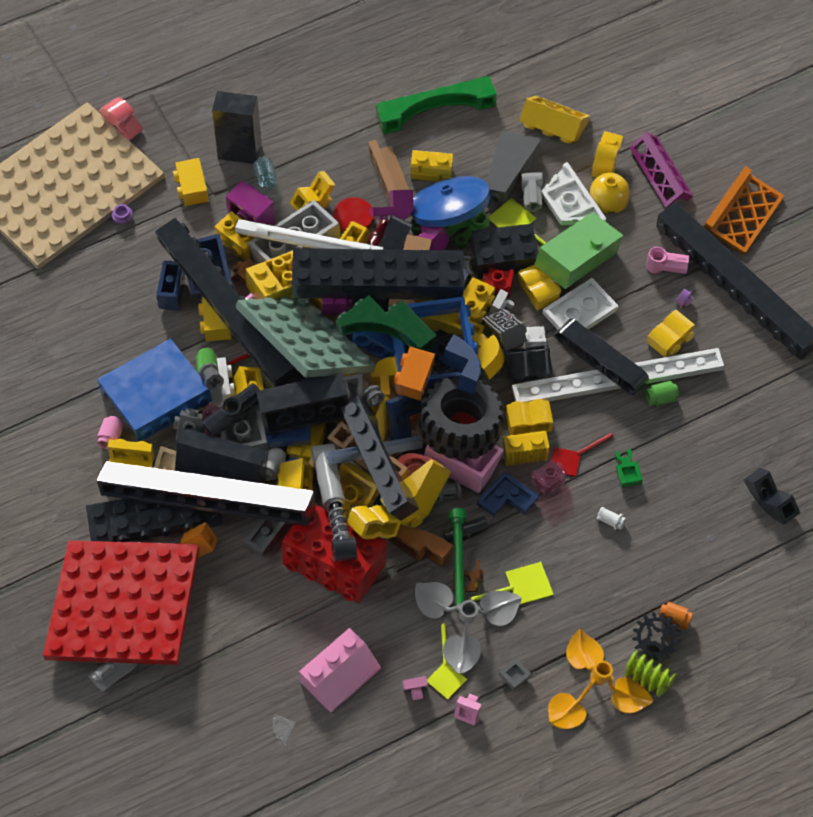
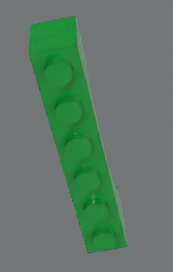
(474, 93)

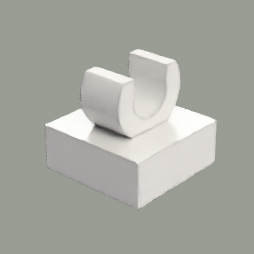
(500, 302)

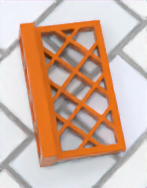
(726, 206)

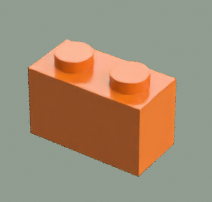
(415, 373)

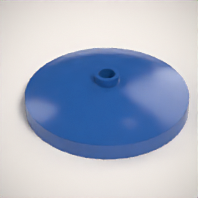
(450, 201)

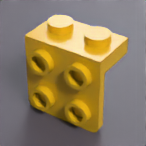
(131, 453)

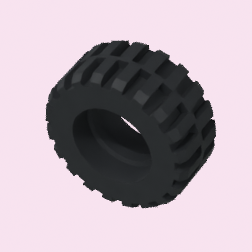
(456, 438)

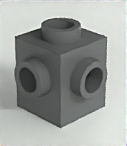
(187, 417)

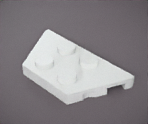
(569, 198)

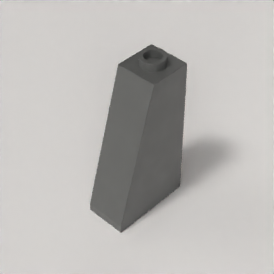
(512, 157)

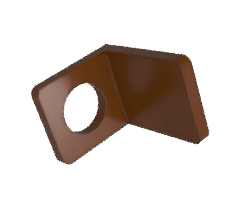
(475, 576)

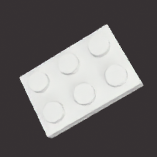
(585, 304)

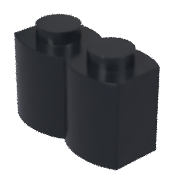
(528, 362)

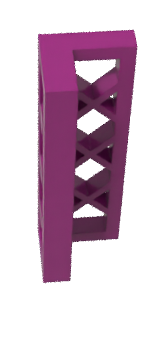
(667, 167)

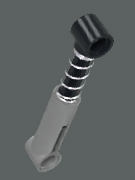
(333, 499)

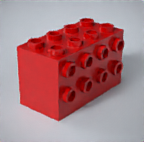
(310, 554)

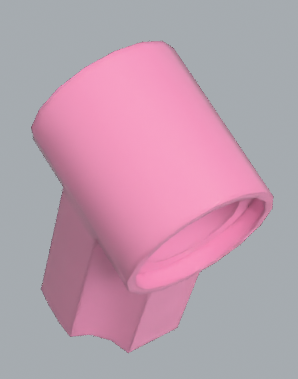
(666, 261)

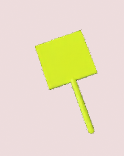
(513, 214)
(527, 582)

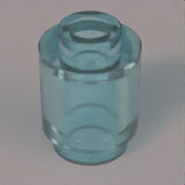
(265, 172)

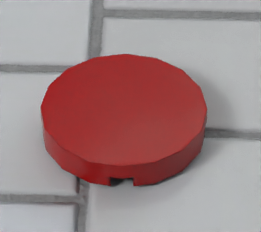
(353, 210)

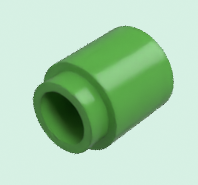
(205, 356)
(662, 393)

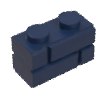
(170, 286)

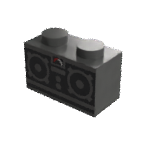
(506, 328)

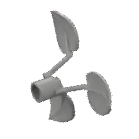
(458, 651)

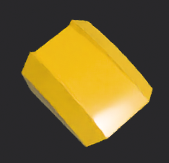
(357, 487)

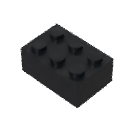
(504, 248)

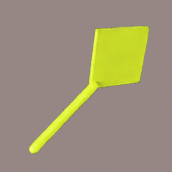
(445, 678)

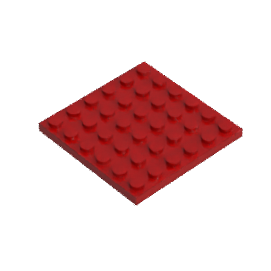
(122, 602)

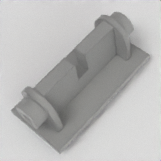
(109, 674)

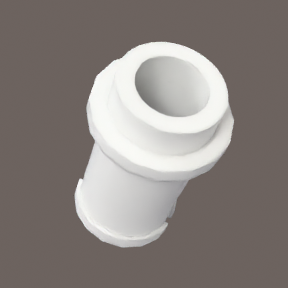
(611, 518)

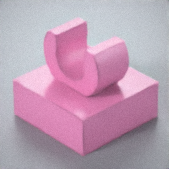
(415, 685)
(467, 709)

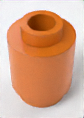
(679, 614)

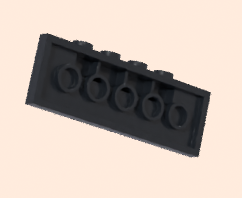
(138, 520)

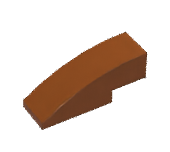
(422, 543)

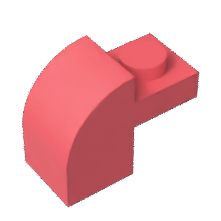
(121, 115)

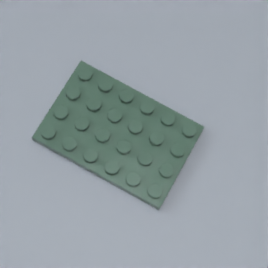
(305, 336)

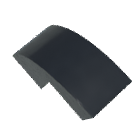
(774, 502)

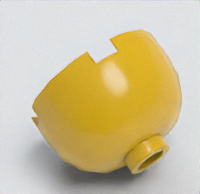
(610, 192)

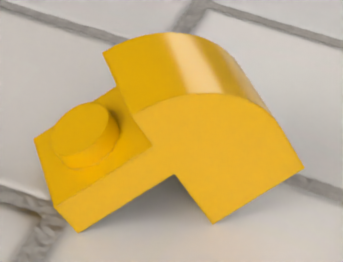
(606, 154)
(318, 191)
(489, 354)
(384, 374)

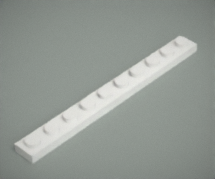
(595, 382)

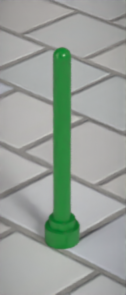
(457, 517)

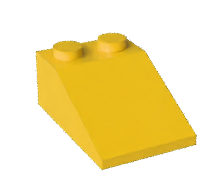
(425, 486)

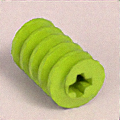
(649, 674)

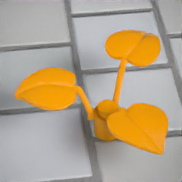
(587, 652)

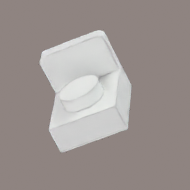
(535, 337)

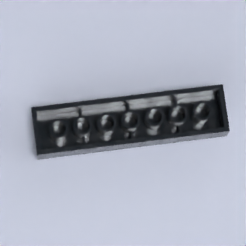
(377, 274)

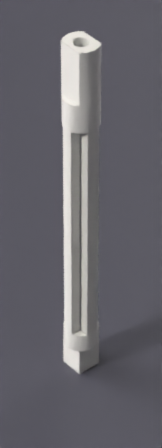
(296, 237)

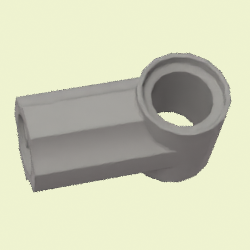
(532, 186)

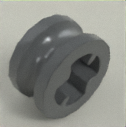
(373, 395)

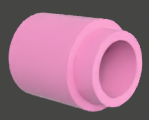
(110, 429)

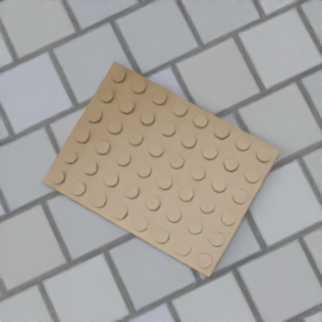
(69, 184)

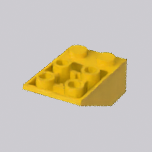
(271, 278)

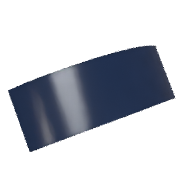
(463, 358)

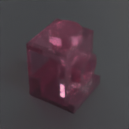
(548, 483)

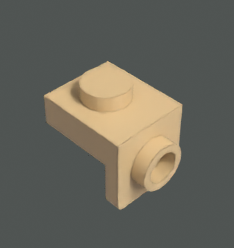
(165, 459)

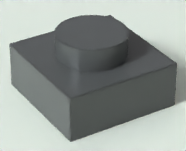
(515, 674)

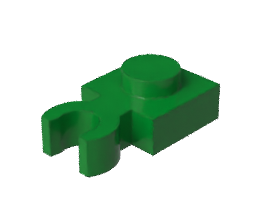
(627, 471)

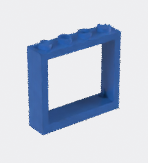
(436, 308)

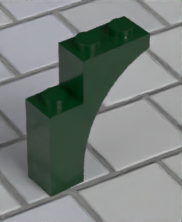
(396, 322)

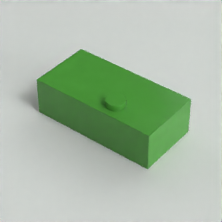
(578, 250)

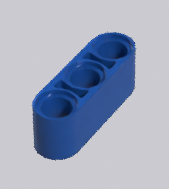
(375, 343)

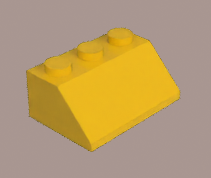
(553, 119)

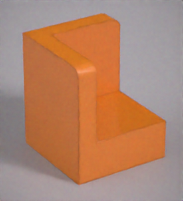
(202, 536)

